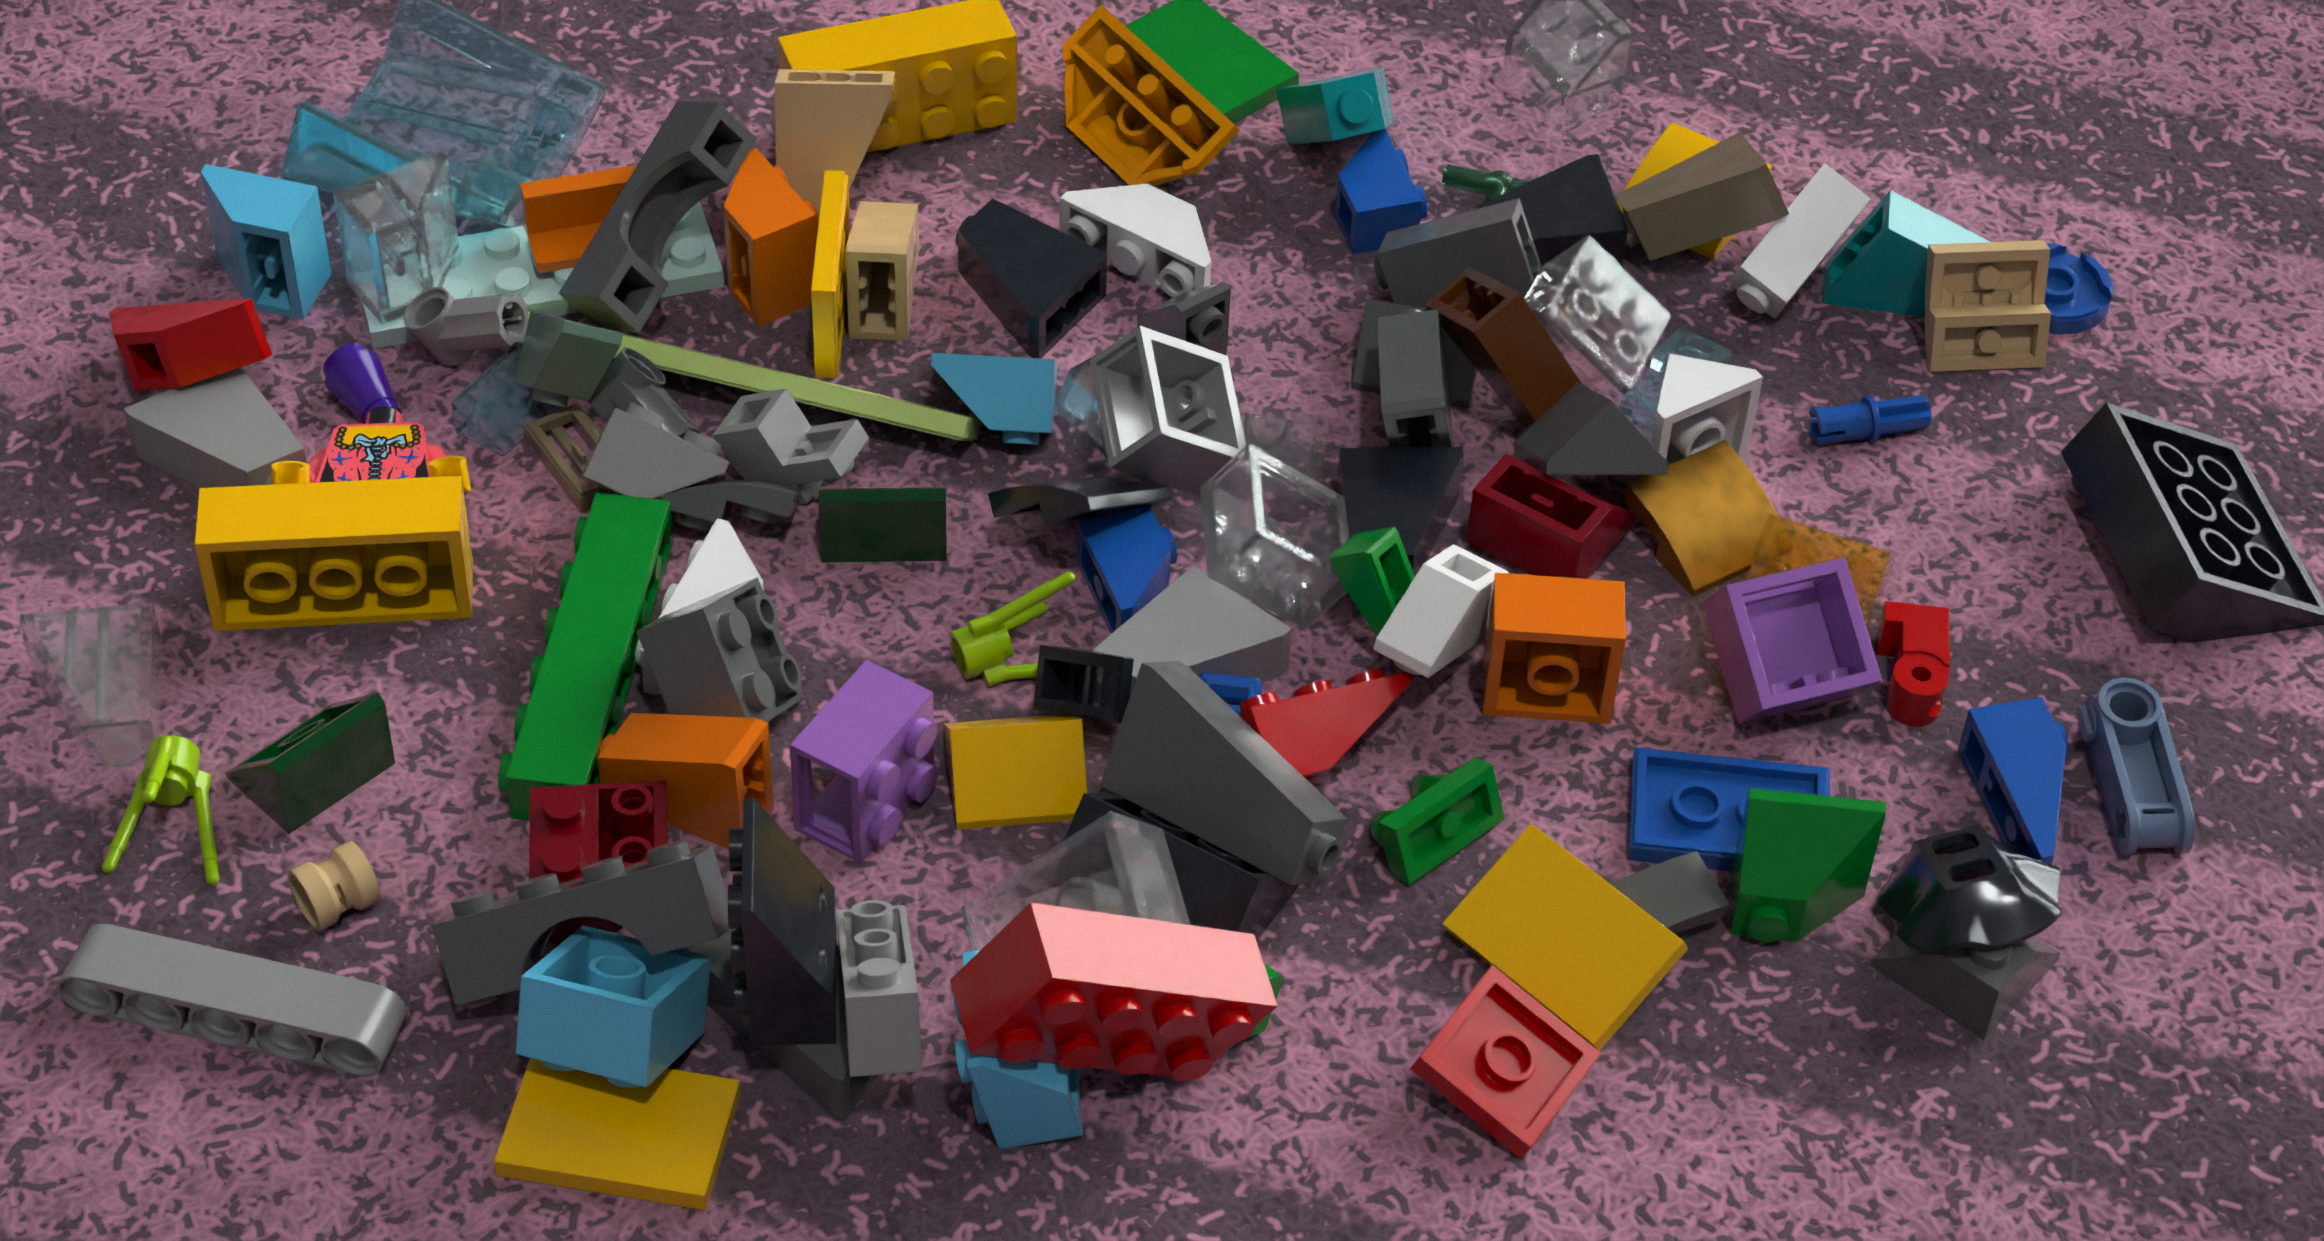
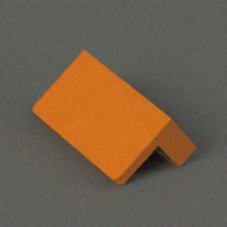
(566, 214)

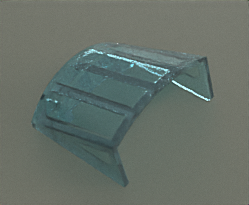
(458, 89)

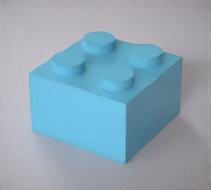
(612, 1007)

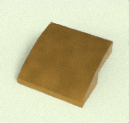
(1704, 516)

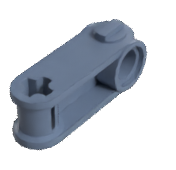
(2137, 768)

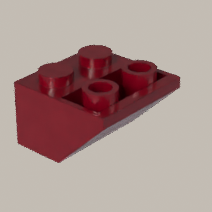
(1543, 521)
(591, 824)

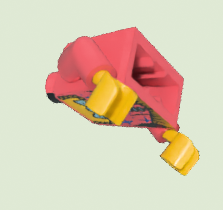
(374, 452)

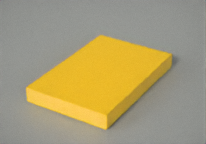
(830, 275)
(1565, 936)
(619, 1140)

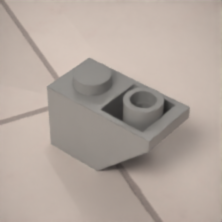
(647, 462)

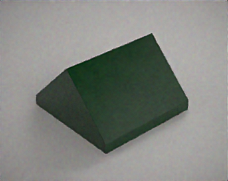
(883, 524)
(318, 761)

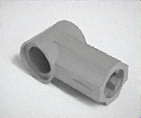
(458, 327)

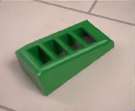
(1374, 573)

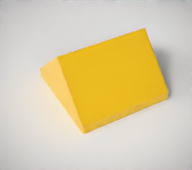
(1016, 770)

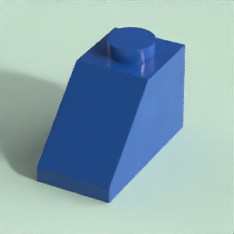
(1125, 561)

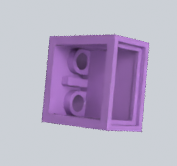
(1791, 640)
(880, 745)

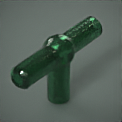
(1481, 182)

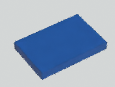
(1699, 801)

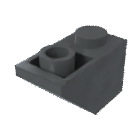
(1194, 317)

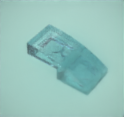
(1643, 399)

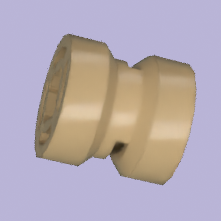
(334, 885)

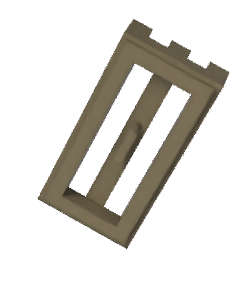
(535, 435)

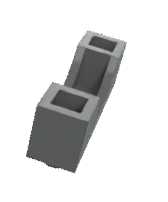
(687, 160)
(663, 902)

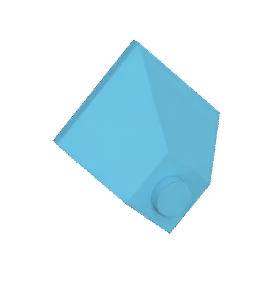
(1004, 392)

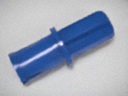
(1869, 419)

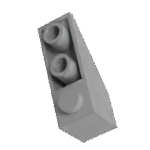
(879, 989)

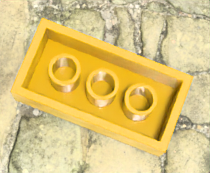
(948, 61)
(335, 553)

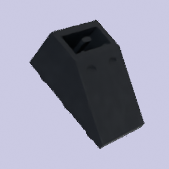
(781, 936)

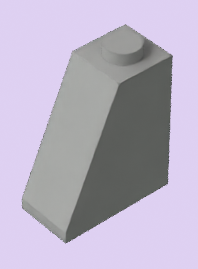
(213, 432)
(1205, 630)

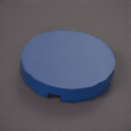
(2087, 299)

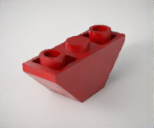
(187, 341)

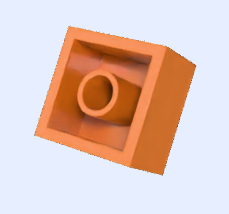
(1553, 648)

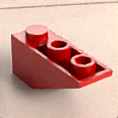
(1321, 720)

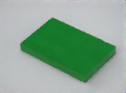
(1215, 57)

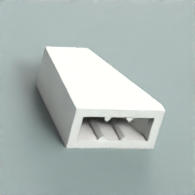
(1798, 242)

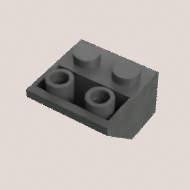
(723, 657)

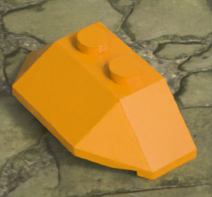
(1136, 106)

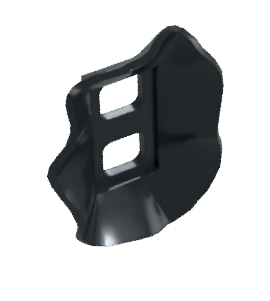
(1975, 913)

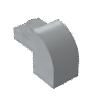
(774, 443)

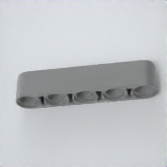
(232, 999)

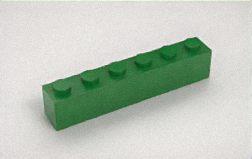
(590, 647)

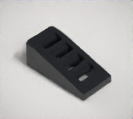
(1083, 683)

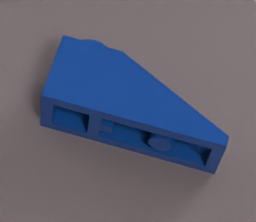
(2018, 769)

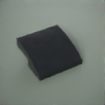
(1078, 498)

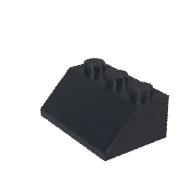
(1214, 884)

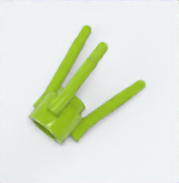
(986, 640)
(167, 779)

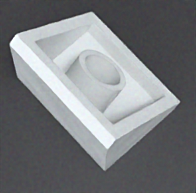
(1703, 406)

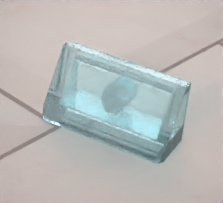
(496, 407)

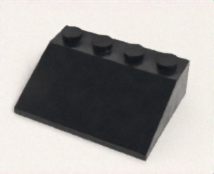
(2189, 529)

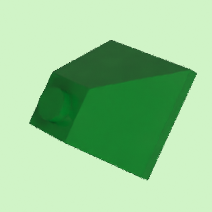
(1800, 861)

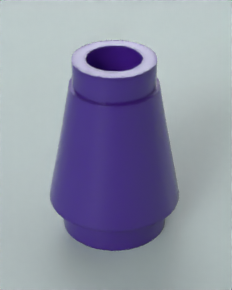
(358, 380)

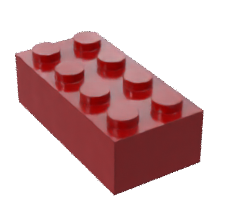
(1112, 993)

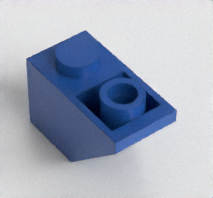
(1377, 194)

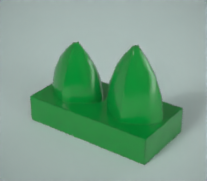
(1439, 819)

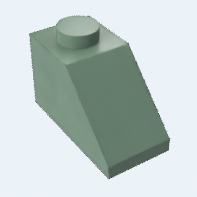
(564, 358)

